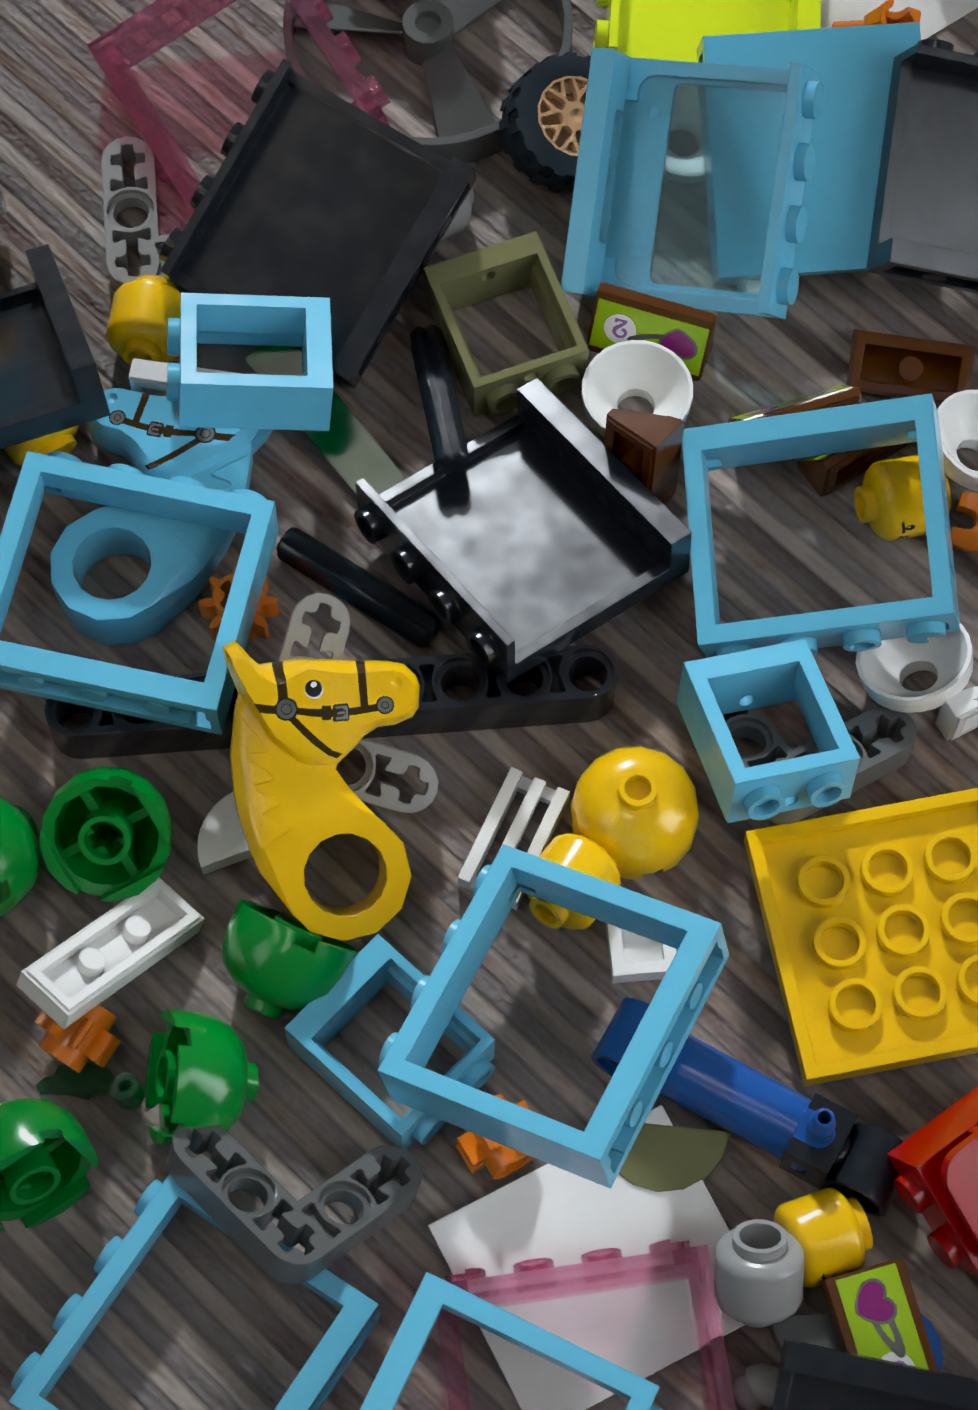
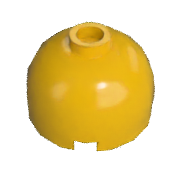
(637, 809)

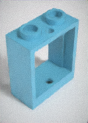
(252, 399)
(757, 680)
(329, 1014)

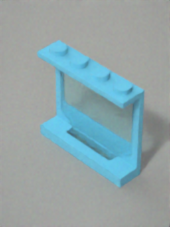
(692, 182)

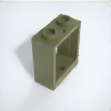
(490, 274)

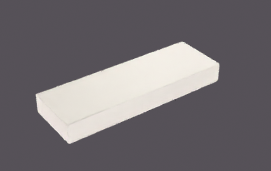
(109, 953)

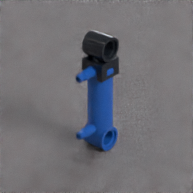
(809, 1136)

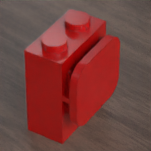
(941, 1181)

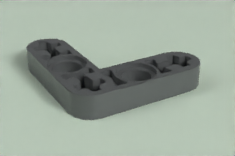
(882, 758)
(299, 1220)

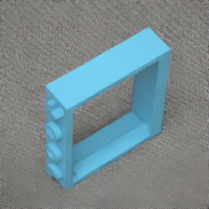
(813, 435)
(116, 686)
(647, 1061)
(117, 1265)
(439, 1294)

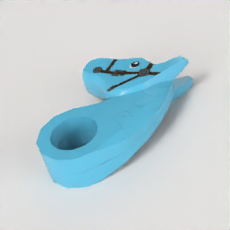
(180, 553)

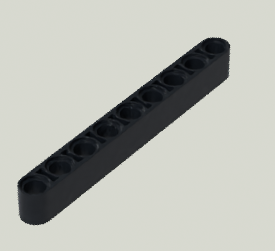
(490, 708)

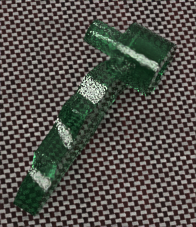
(94, 1081)

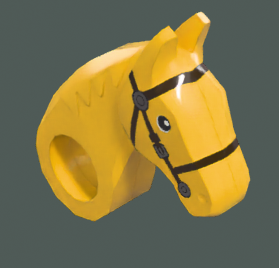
(284, 753)

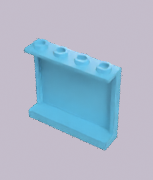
(847, 137)

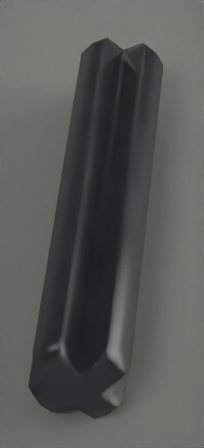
(439, 399)
(358, 587)

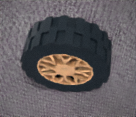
(545, 120)

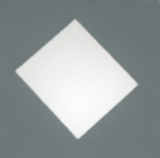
(561, 1219)

